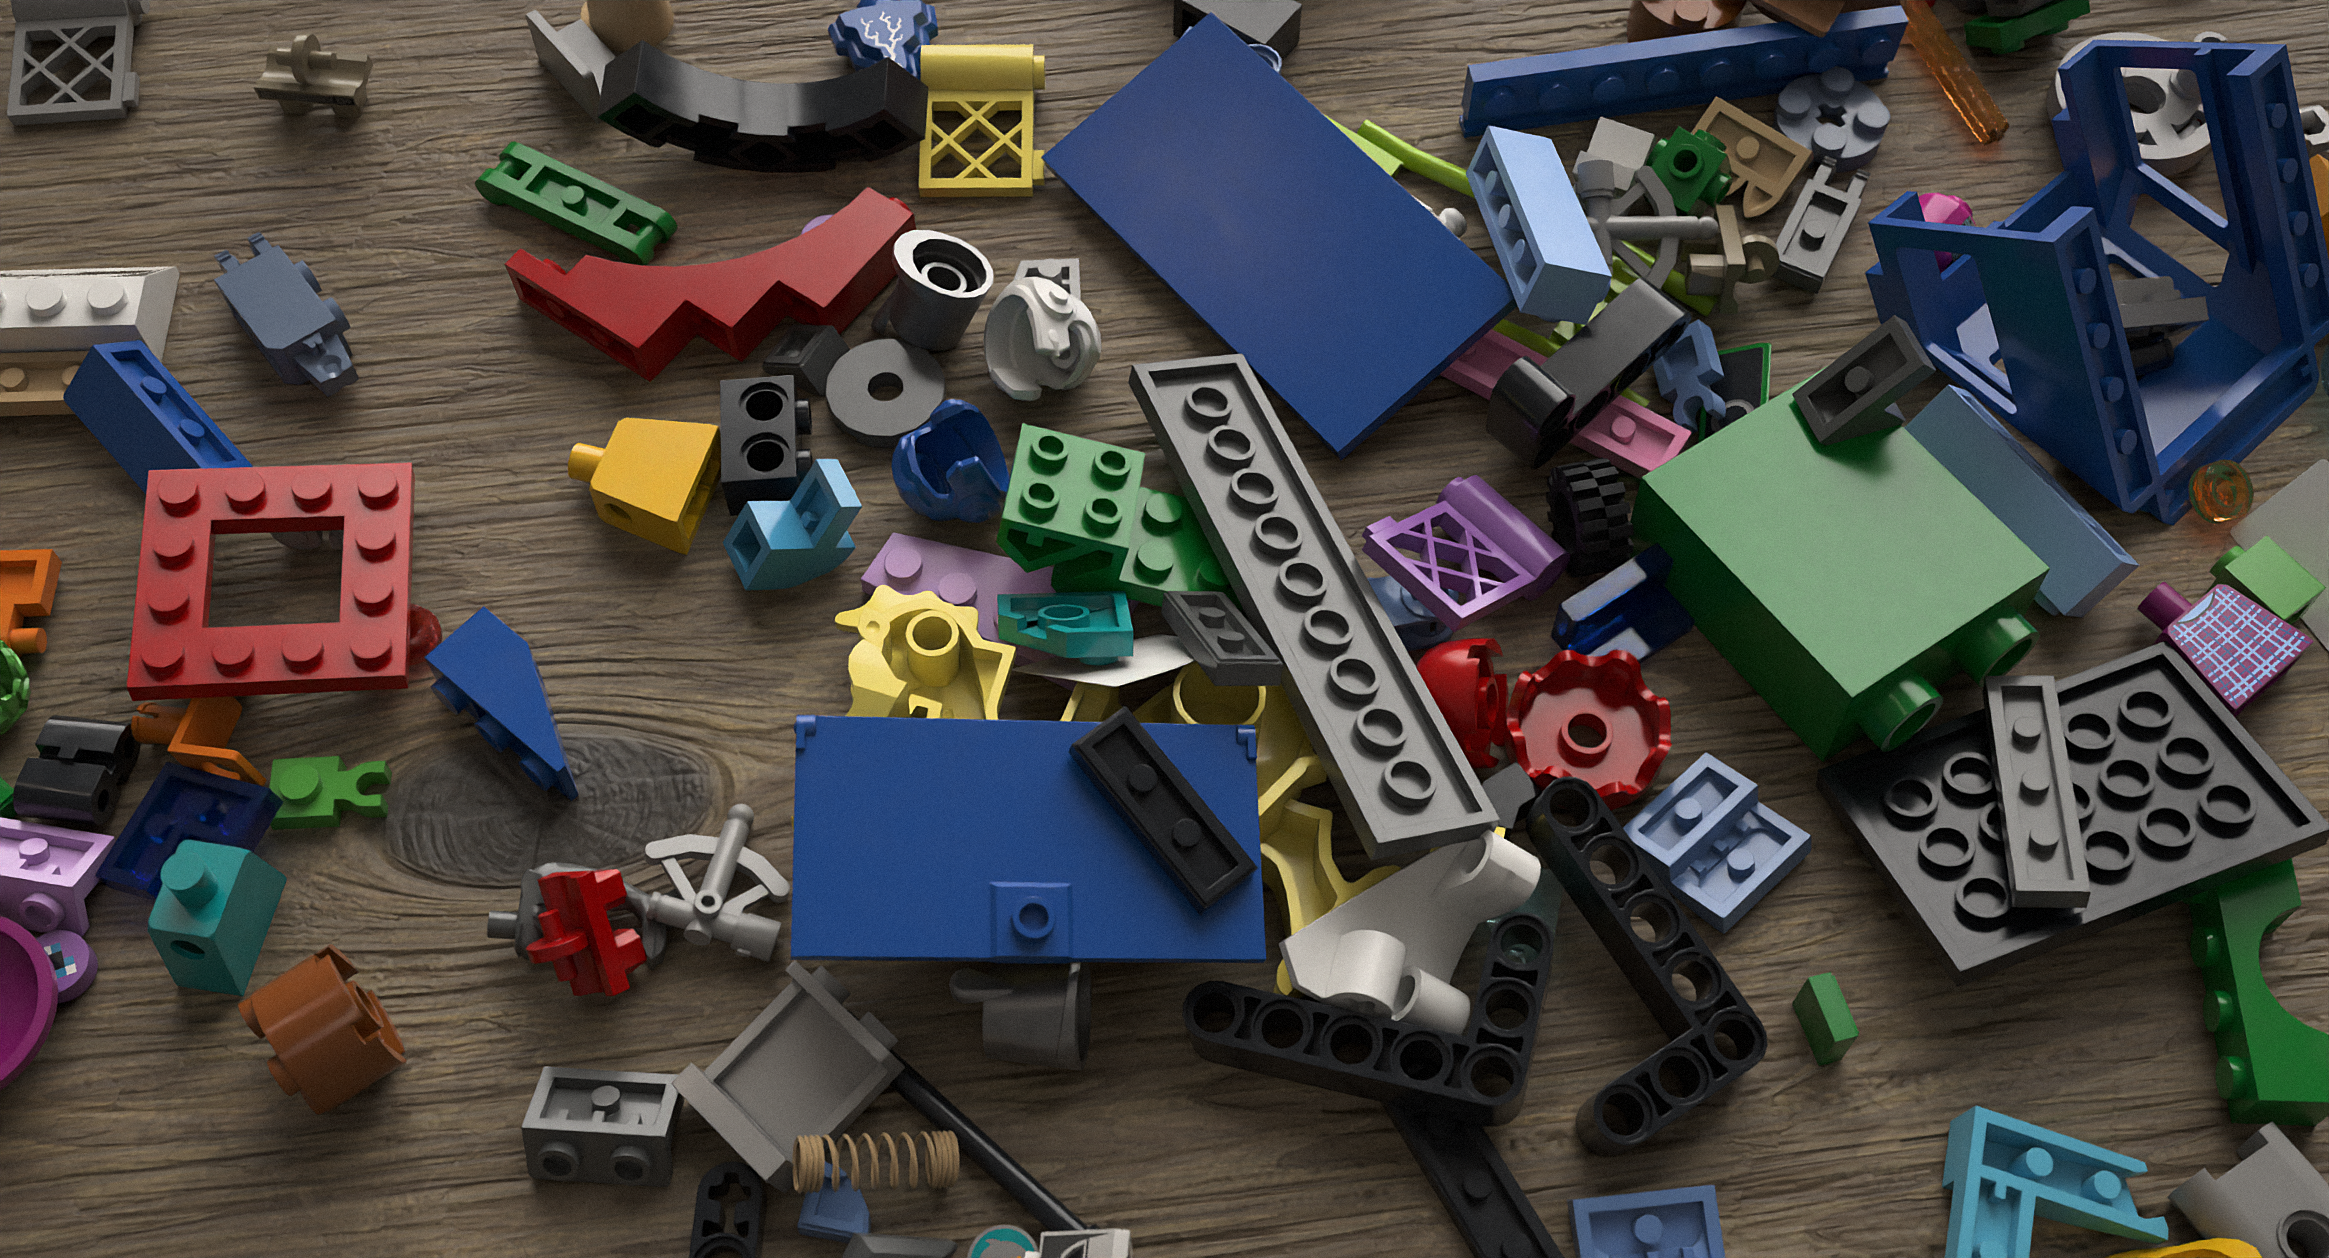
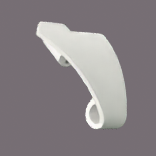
(1403, 937)

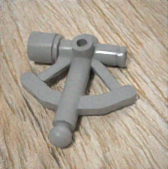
(1596, 190)
(705, 913)

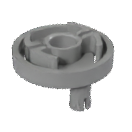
(2168, 99)

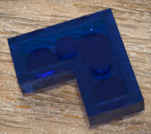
(179, 808)

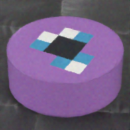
(72, 960)

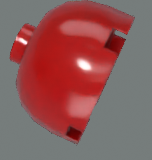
(1469, 694)

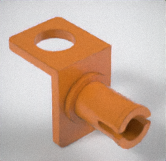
(197, 735)

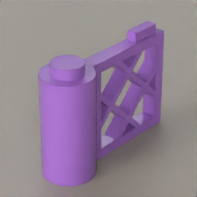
(1488, 537)

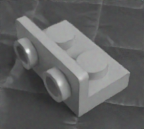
(2155, 306)

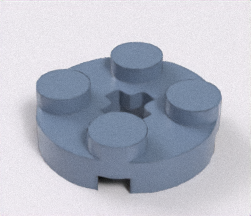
(1835, 97)

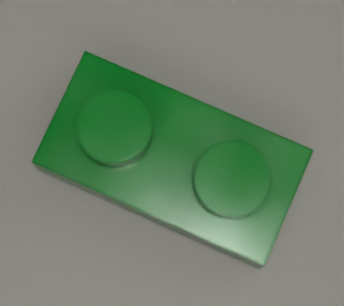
(2009, 33)

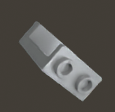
(793, 1074)

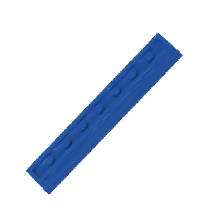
(1673, 71)

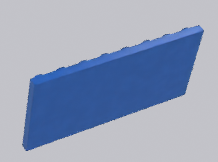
(1280, 234)

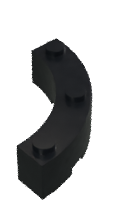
(763, 123)

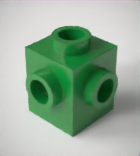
(1692, 170)

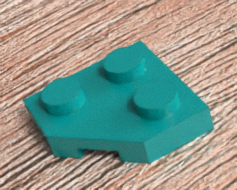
(1069, 624)

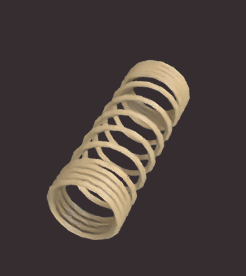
(940, 1160)

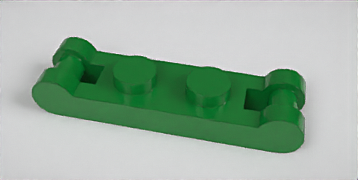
(576, 203)

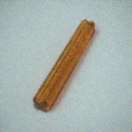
(1954, 74)

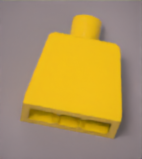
(652, 478)

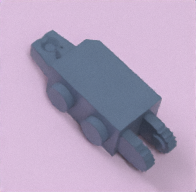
(286, 317)

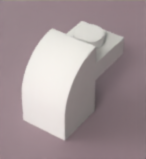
(1623, 146)

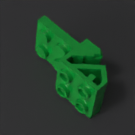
(1087, 515)

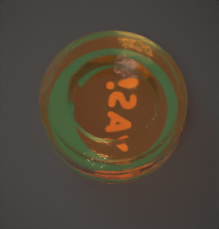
(2221, 491)

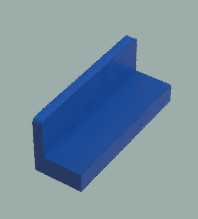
(145, 414)

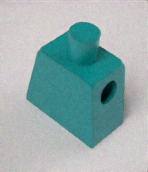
(214, 915)

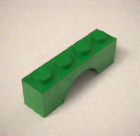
(2267, 1058)

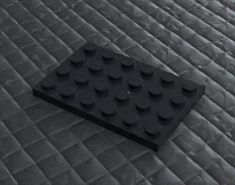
(2163, 800)

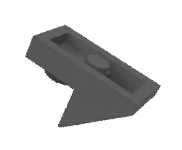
(1862, 385)

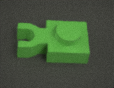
(321, 788)

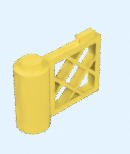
(978, 85)

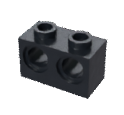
(758, 445)

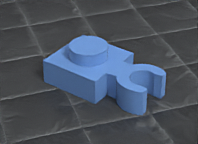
(1688, 372)

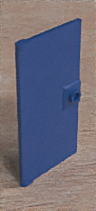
(1002, 847)

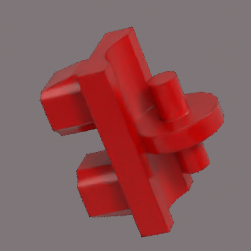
(580, 933)

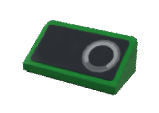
(1742, 388)

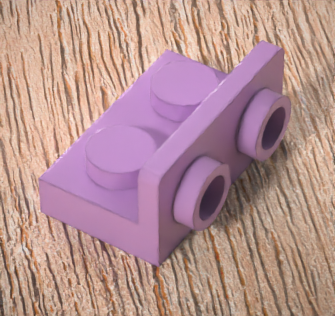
(48, 874)

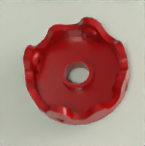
(1595, 693)

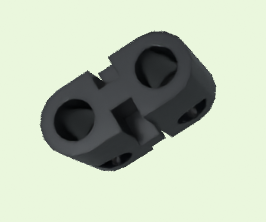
(76, 770)

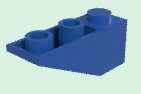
(500, 685)

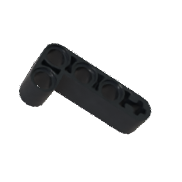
(1546, 406)

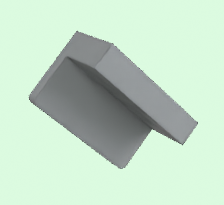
(573, 58)

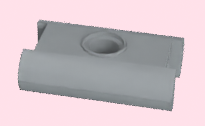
(2261, 1199)

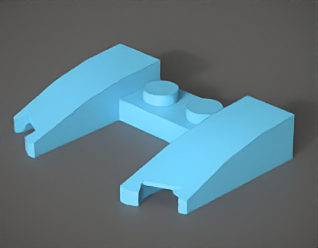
(2016, 1170)

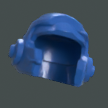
(952, 466)

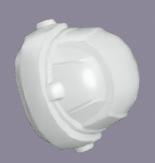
(1039, 339)

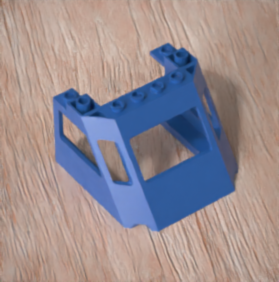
(2047, 302)

